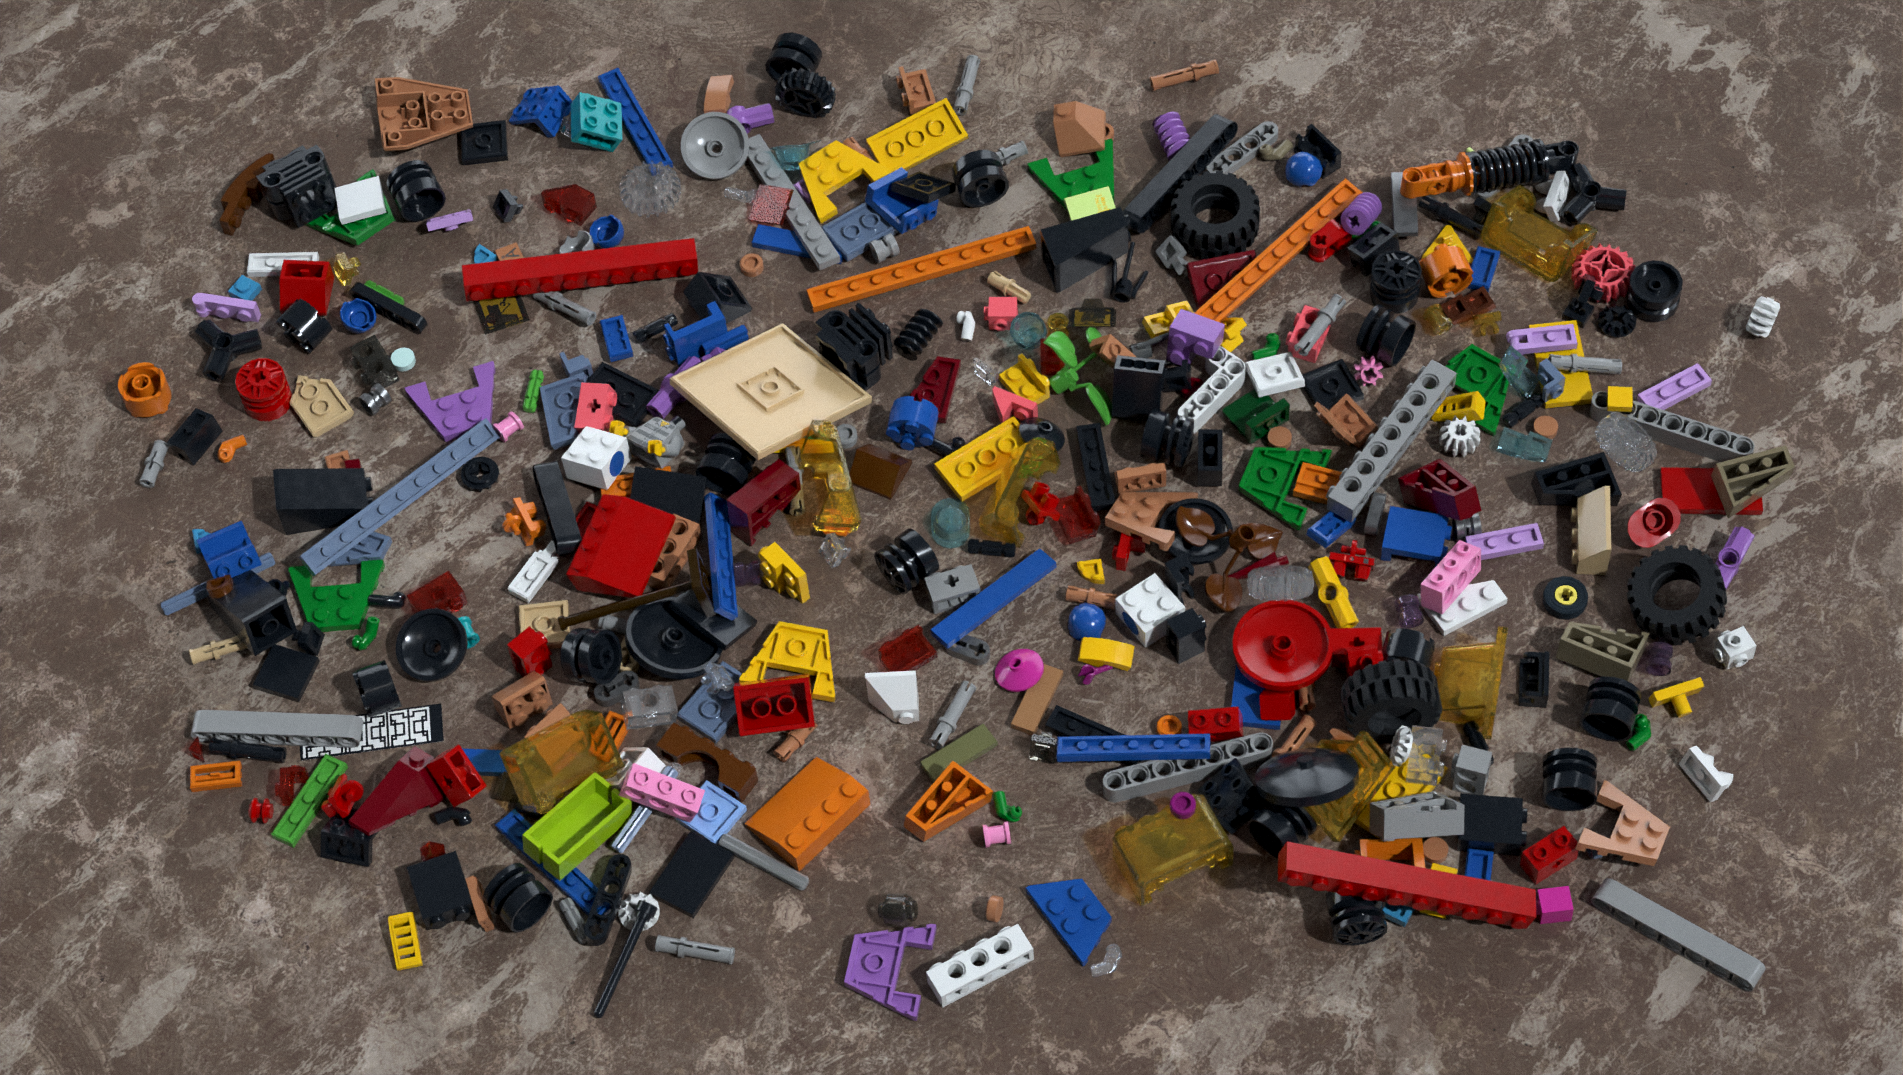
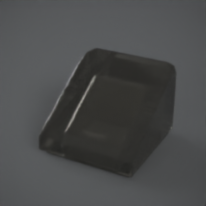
(504, 789)

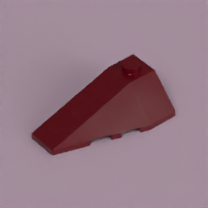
(401, 793)

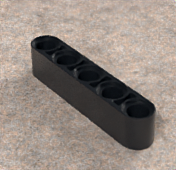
(557, 507)

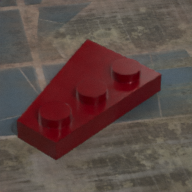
(939, 385)

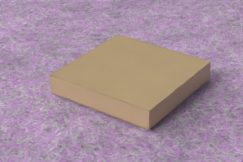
(544, 618)

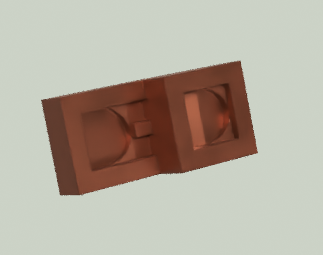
(1464, 308)

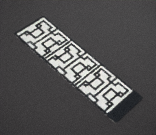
(390, 730)

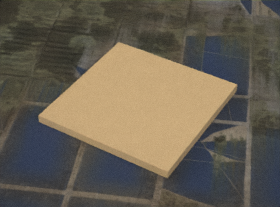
(769, 390)

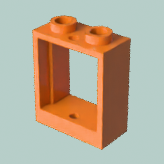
(1398, 849)

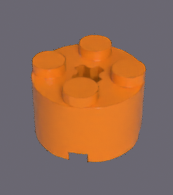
(1446, 270)
(144, 390)

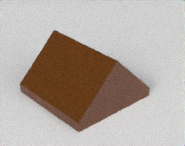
(878, 470)

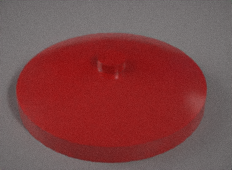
(1283, 645)

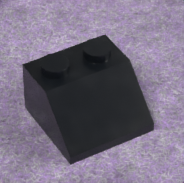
(719, 288)

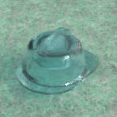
(791, 155)
(950, 523)

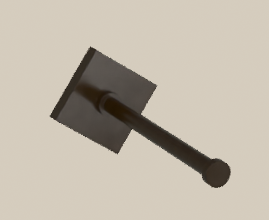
(699, 583)

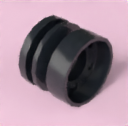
(416, 190)
(1395, 281)
(1386, 335)
(1169, 438)
(725, 465)
(906, 561)
(1610, 708)
(1569, 779)
(1279, 825)
(517, 897)
(1355, 919)

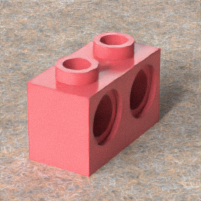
(1302, 324)

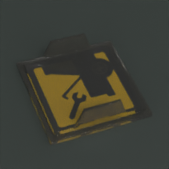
(501, 313)
(1092, 315)

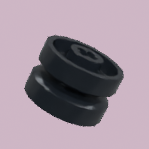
(793, 51)
(980, 178)
(1654, 291)
(591, 656)

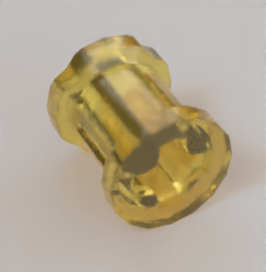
(1437, 319)
(1058, 322)

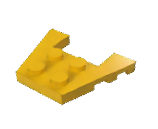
(831, 170)
(796, 650)

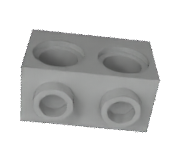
(1470, 770)

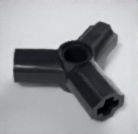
(1589, 195)
(224, 347)

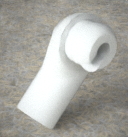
(968, 325)

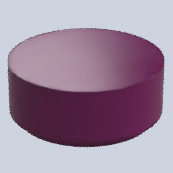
(1182, 805)

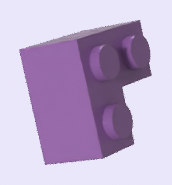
(1193, 335)

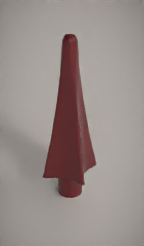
(1269, 560)

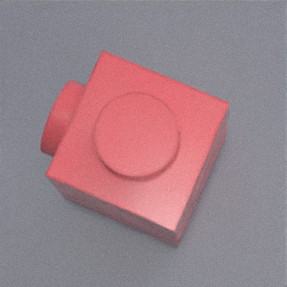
(1001, 312)

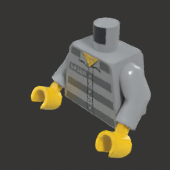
(653, 441)

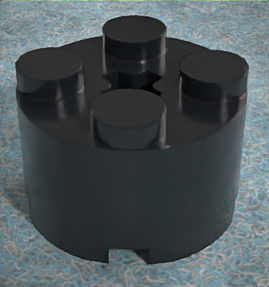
(304, 325)
(1408, 645)
(376, 689)

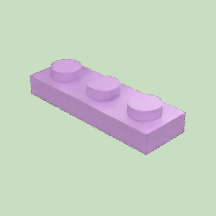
(1676, 388)
(1507, 541)

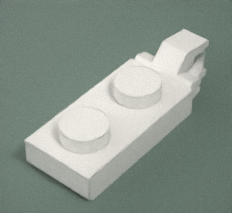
(534, 573)

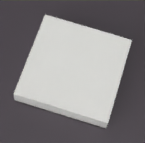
(360, 200)
(1274, 374)

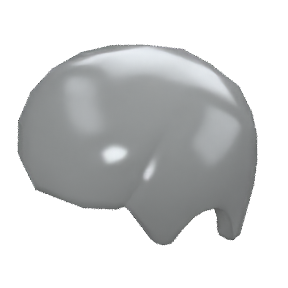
(581, 242)

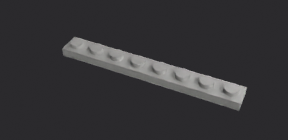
(799, 215)

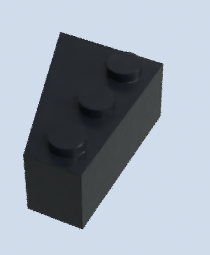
(1574, 479)

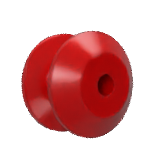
(260, 810)

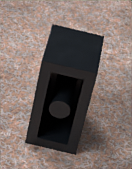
(1210, 457)
(1186, 635)

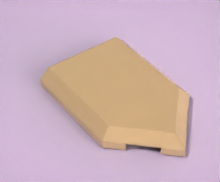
(319, 405)

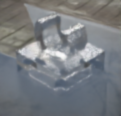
(834, 550)
(718, 676)

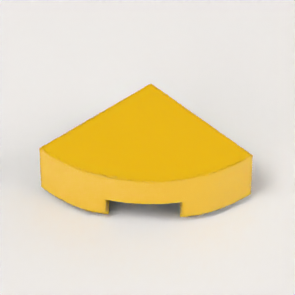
(1091, 571)

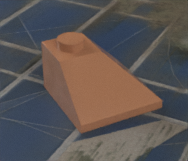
(1079, 128)

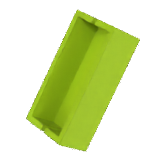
(576, 826)

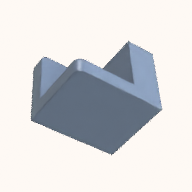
(576, 365)

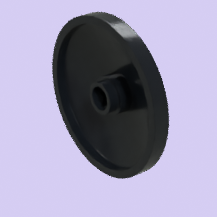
(667, 643)
(1307, 777)

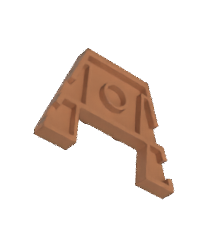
(1140, 513)
(1637, 832)

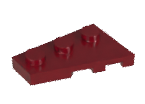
(1214, 273)

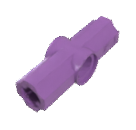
(752, 116)
(667, 396)
(1734, 551)

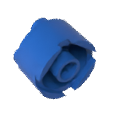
(912, 422)

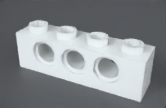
(974, 977)

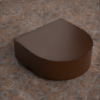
(219, 586)

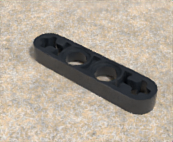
(389, 308)
(607, 899)

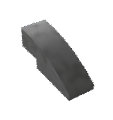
(1403, 209)

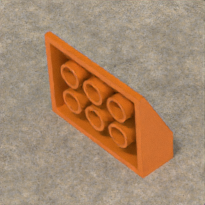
(809, 812)

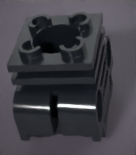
(299, 186)
(855, 344)

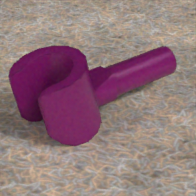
(1089, 672)

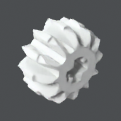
(1763, 317)
(1459, 436)

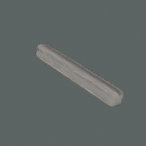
(764, 862)

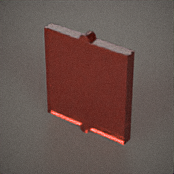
(770, 205)

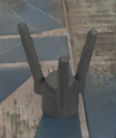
(1143, 349)

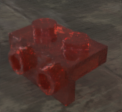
(1077, 516)
(907, 651)

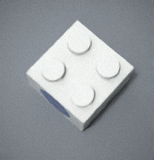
(596, 457)
(1147, 609)

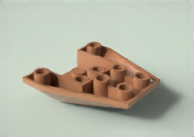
(419, 112)

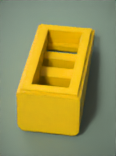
(1473, 410)
(400, 925)

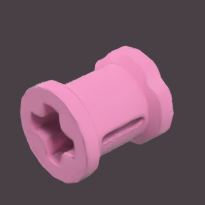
(508, 426)
(996, 834)

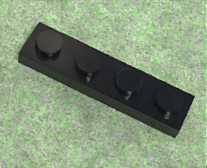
(1095, 466)
(1067, 724)

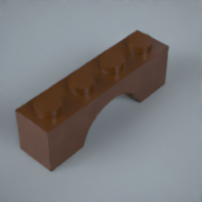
(684, 747)

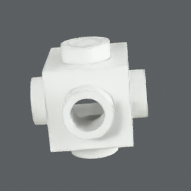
(1734, 648)

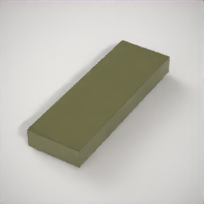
(960, 751)

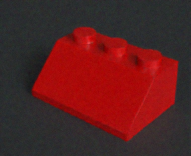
(774, 704)

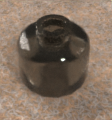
(898, 910)

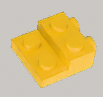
(783, 573)

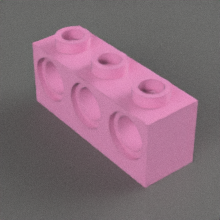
(1450, 577)
(662, 792)

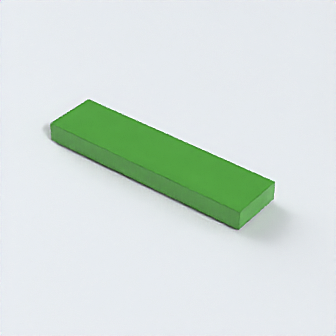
(308, 801)

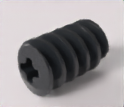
(917, 333)

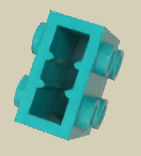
(596, 122)

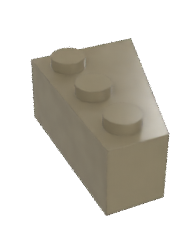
(1751, 477)
(1602, 650)

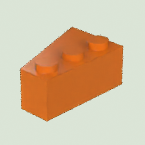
(946, 802)

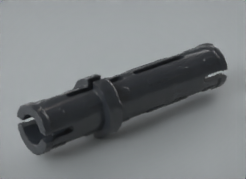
(1452, 216)
(246, 750)

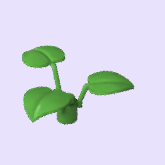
(1067, 378)

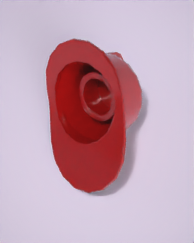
(1653, 522)

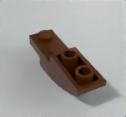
(241, 193)

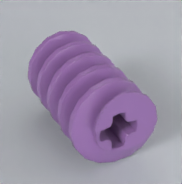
(1171, 133)
(1361, 213)

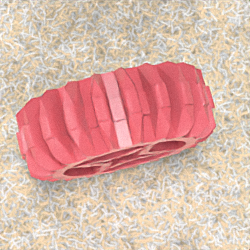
(1617, 269)

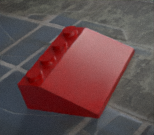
(620, 547)

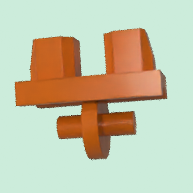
(520, 521)

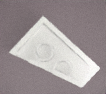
(1470, 605)

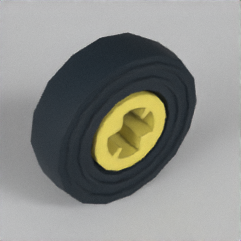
(1565, 586)

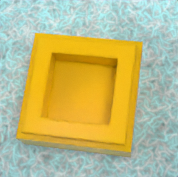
(1619, 399)

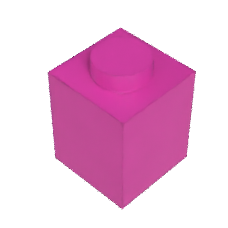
(1554, 905)

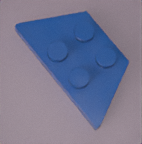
(1073, 914)

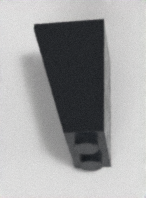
(1084, 246)
(319, 497)
(255, 612)

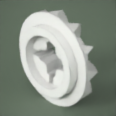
(1401, 746)
(627, 913)

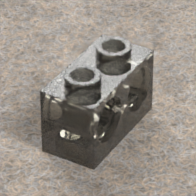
(376, 362)

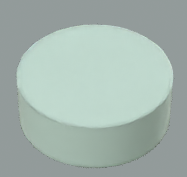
(403, 359)

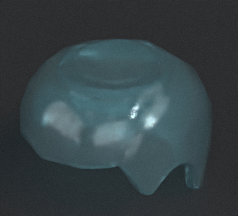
(1027, 330)

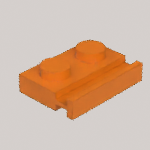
(1315, 482)

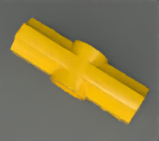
(1327, 581)

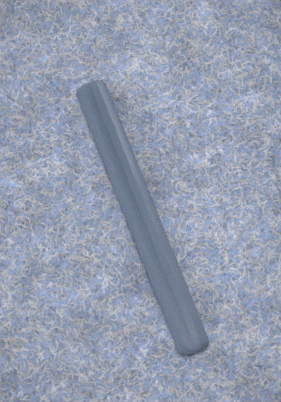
(199, 592)

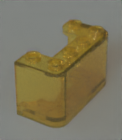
(560, 759)
(1169, 847)

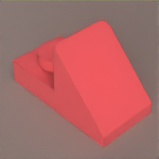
(1012, 404)

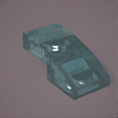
(1515, 370)
(1527, 447)

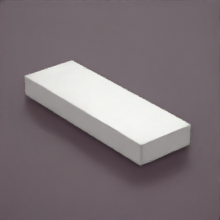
(271, 263)

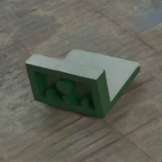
(1256, 415)

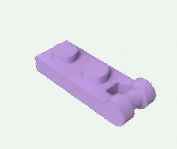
(226, 307)
(1543, 339)

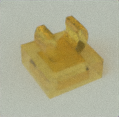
(345, 268)
(1487, 319)

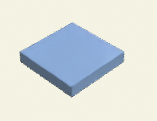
(716, 814)

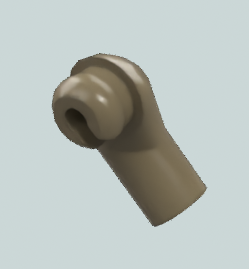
(1268, 153)

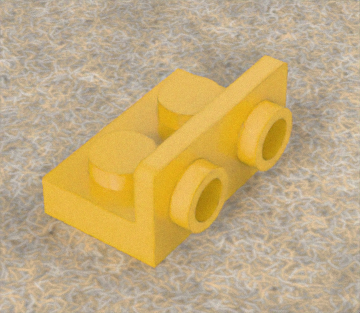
(1026, 381)

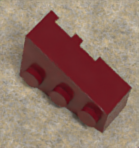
(1440, 490)
(760, 499)

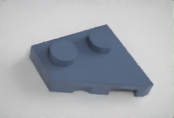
(371, 548)

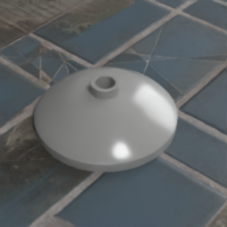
(712, 131)

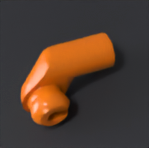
(229, 447)

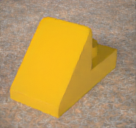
(1232, 333)

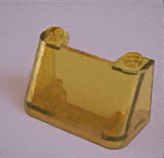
(1532, 238)
(825, 456)
(1000, 513)

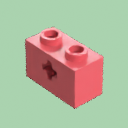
(590, 399)

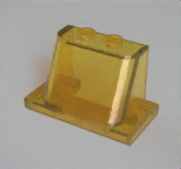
(1471, 681)
(1374, 769)

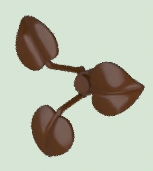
(1259, 539)

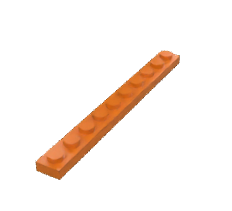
(1278, 253)
(921, 269)

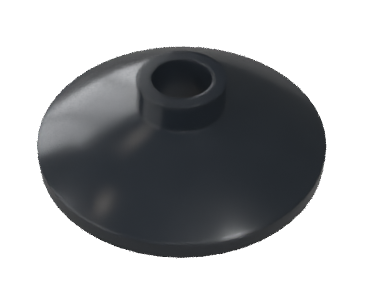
(1042, 428)

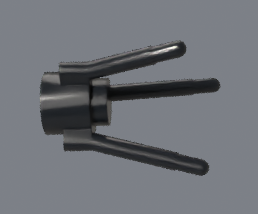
(1123, 289)

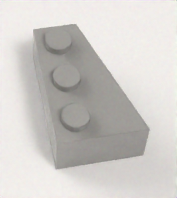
(1416, 817)

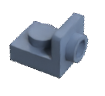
(1551, 380)

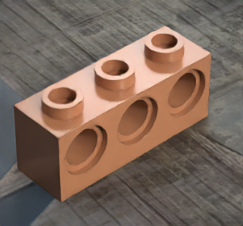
(672, 563)

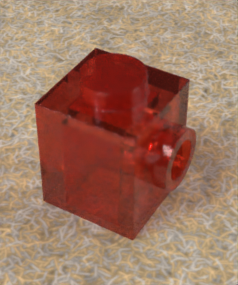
(1049, 360)

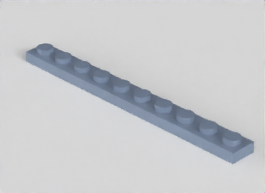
(399, 497)

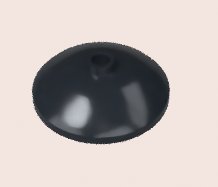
(1212, 549)
(422, 635)

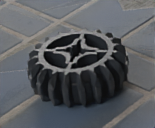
(805, 93)

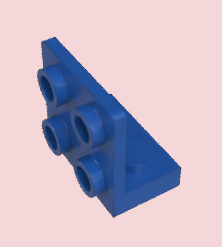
(543, 106)

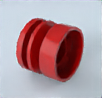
(263, 389)

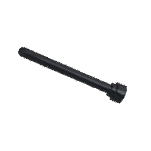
(644, 912)

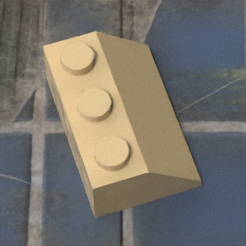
(1592, 532)

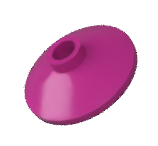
(1020, 677)

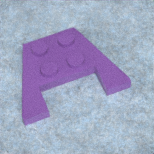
(460, 411)
(877, 963)

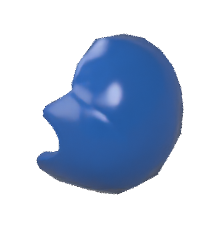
(1303, 169)
(607, 232)
(358, 316)
(1086, 621)

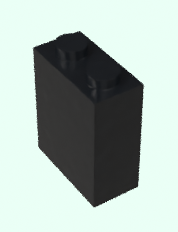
(1137, 387)
(1493, 824)
(441, 890)

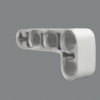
(1215, 398)

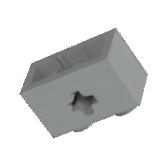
(951, 588)

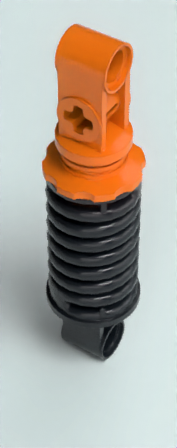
(1490, 169)

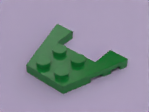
(1077, 180)
(356, 231)
(1481, 373)
(1271, 476)
(337, 605)

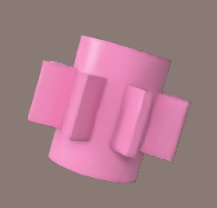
(1370, 377)

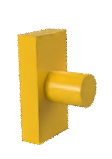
(1678, 696)

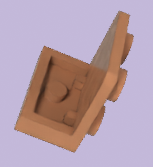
(1348, 421)

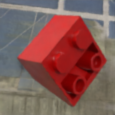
(306, 281)

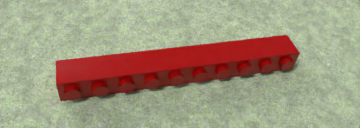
(580, 269)
(1406, 885)

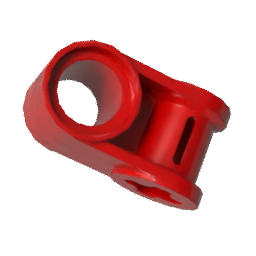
(1328, 241)

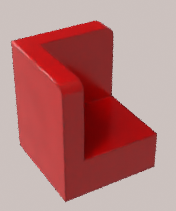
(1277, 705)

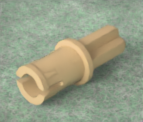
(1008, 287)

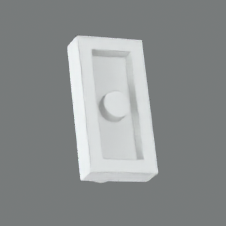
(1557, 194)
(1703, 773)

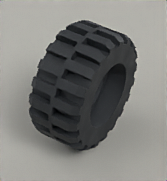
(1215, 191)
(1670, 566)
(1390, 696)

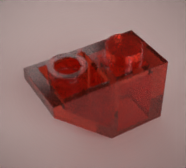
(570, 202)

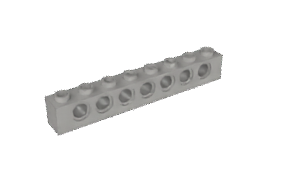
(1349, 504)

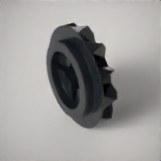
(1617, 328)
(472, 468)

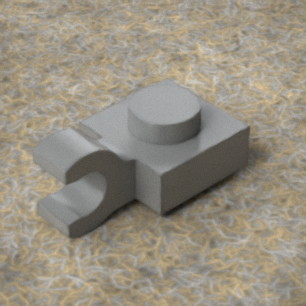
(1172, 255)

